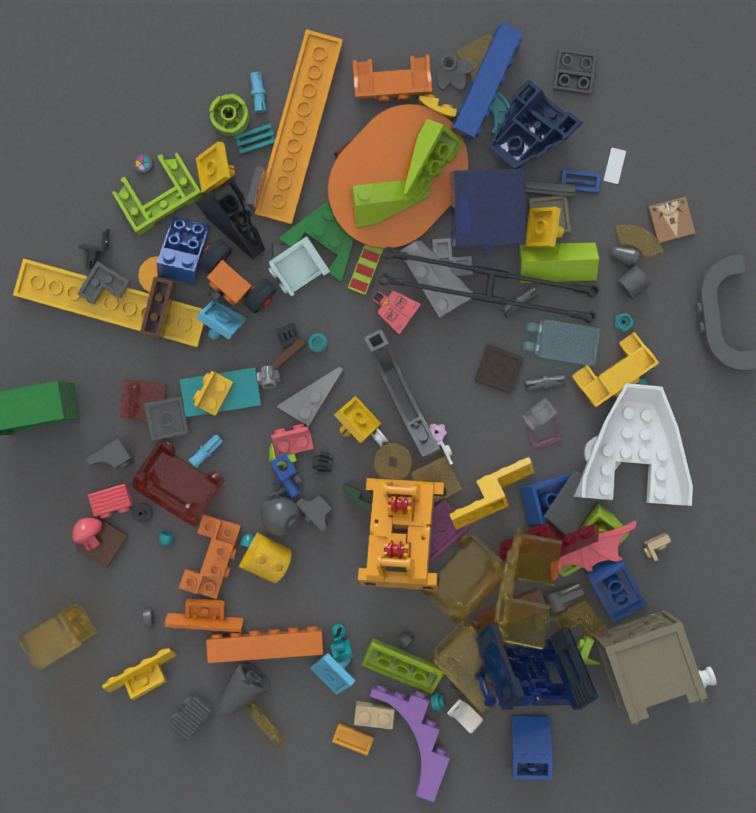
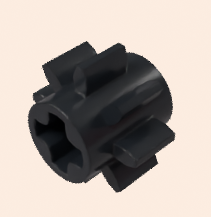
(322, 463)

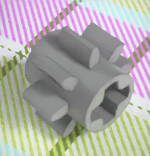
(268, 377)

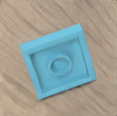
(221, 320)
(333, 673)

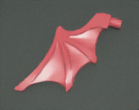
(604, 550)

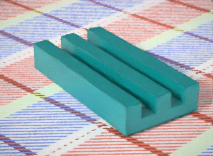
(252, 132)

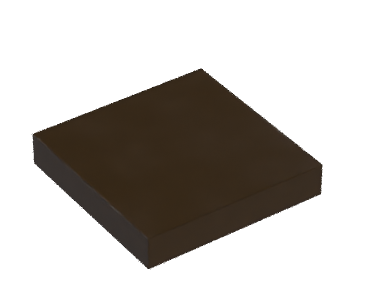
(499, 369)

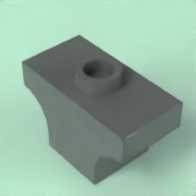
(315, 510)

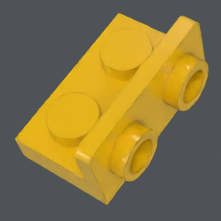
(212, 393)

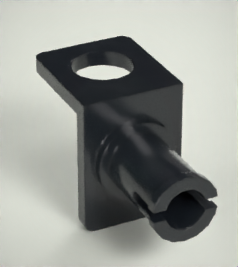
(93, 251)

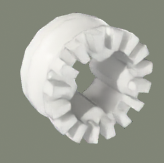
(379, 437)

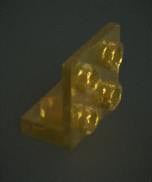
(438, 471)

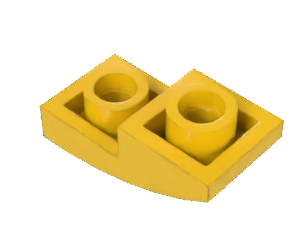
(431, 102)

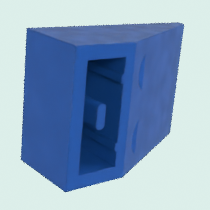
(182, 250)
(531, 747)

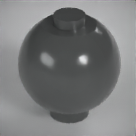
(280, 516)

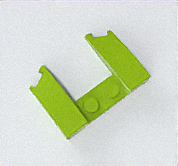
(144, 216)

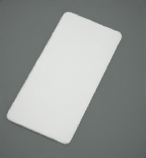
(614, 165)

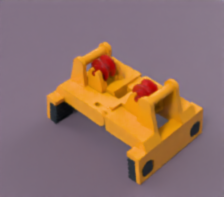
(391, 548)

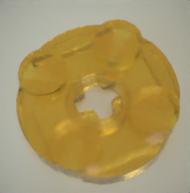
(395, 451)

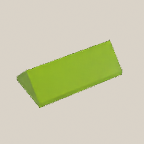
(560, 263)
(402, 666)

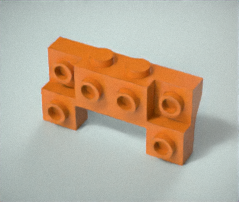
(392, 84)
(215, 566)

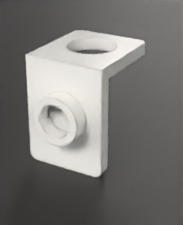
(447, 451)
(465, 715)

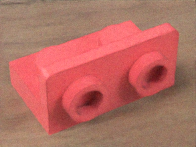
(292, 441)

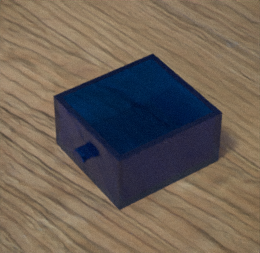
(487, 207)

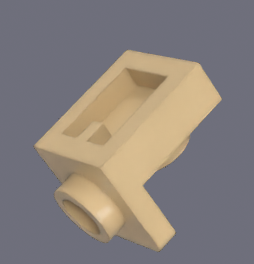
(658, 543)

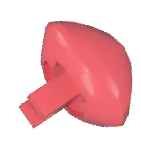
(84, 532)

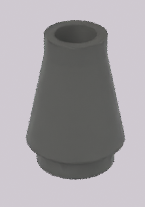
(625, 255)

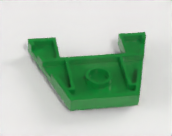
(325, 230)

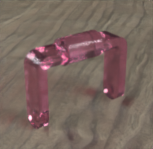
(546, 442)

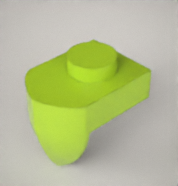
(272, 455)
(584, 646)

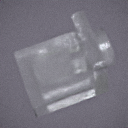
(539, 414)

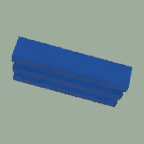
(586, 182)

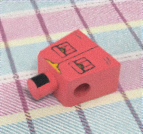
(396, 309)

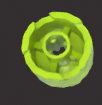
(228, 104)

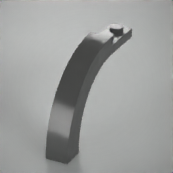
(401, 395)

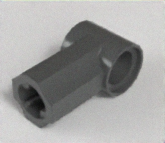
(560, 599)

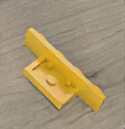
(142, 677)

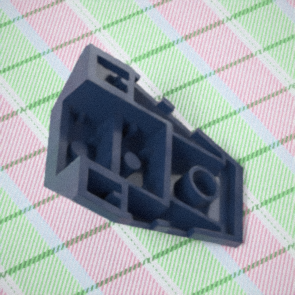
(531, 127)

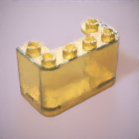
(57, 636)
(459, 661)

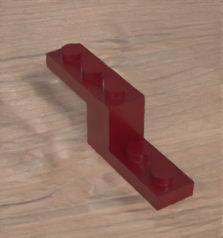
(570, 542)

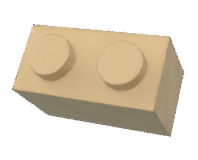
(374, 715)

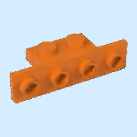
(204, 615)

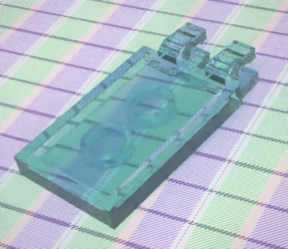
(564, 342)

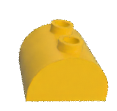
(266, 558)

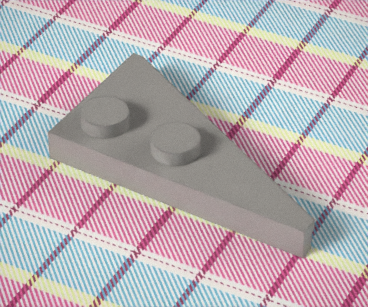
(308, 401)

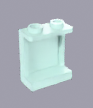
(297, 266)

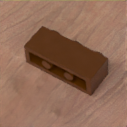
(158, 308)

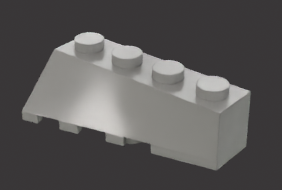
(436, 276)

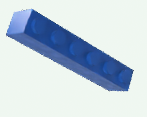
(486, 81)

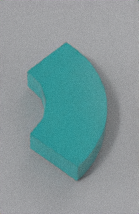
(498, 111)

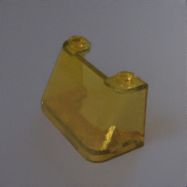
(467, 578)

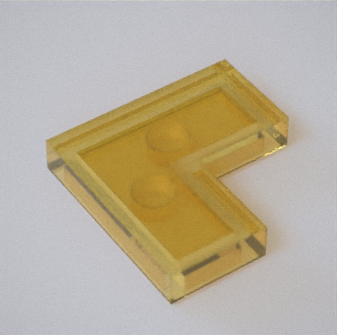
(475, 52)
(580, 613)

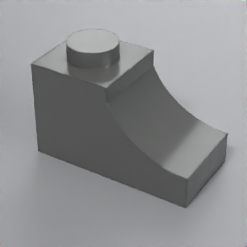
(114, 453)

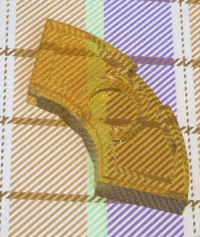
(639, 238)

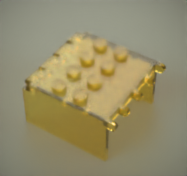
(531, 560)

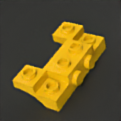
(612, 381)

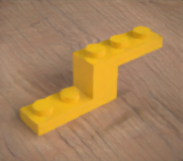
(492, 492)

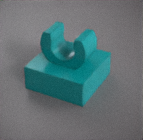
(341, 650)

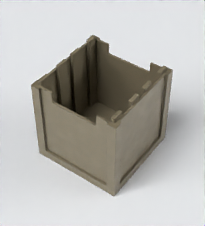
(649, 664)

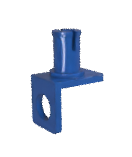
(285, 477)

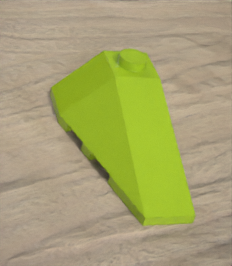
(432, 151)
(380, 201)
(605, 521)

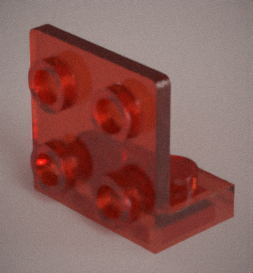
(136, 394)

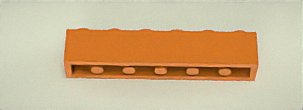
(265, 645)

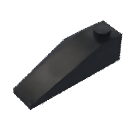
(227, 212)

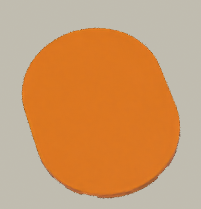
(384, 155)

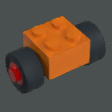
(225, 279)

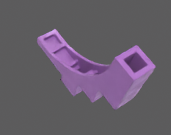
(432, 760)

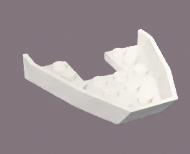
(639, 432)

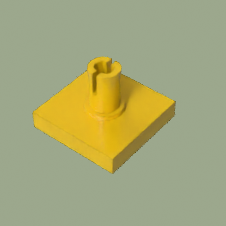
(213, 167)
(543, 227)
(356, 420)

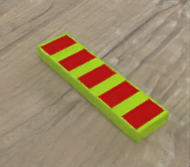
(365, 269)

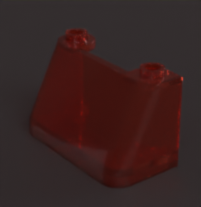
(176, 484)

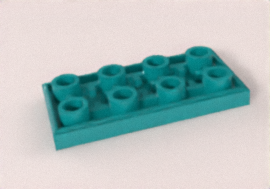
(242, 394)

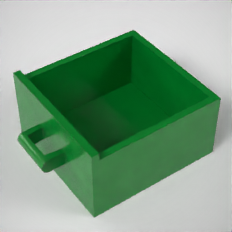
(37, 406)

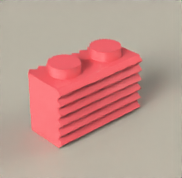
(111, 499)

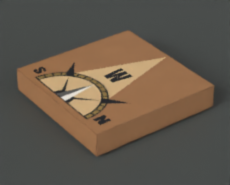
(671, 220)

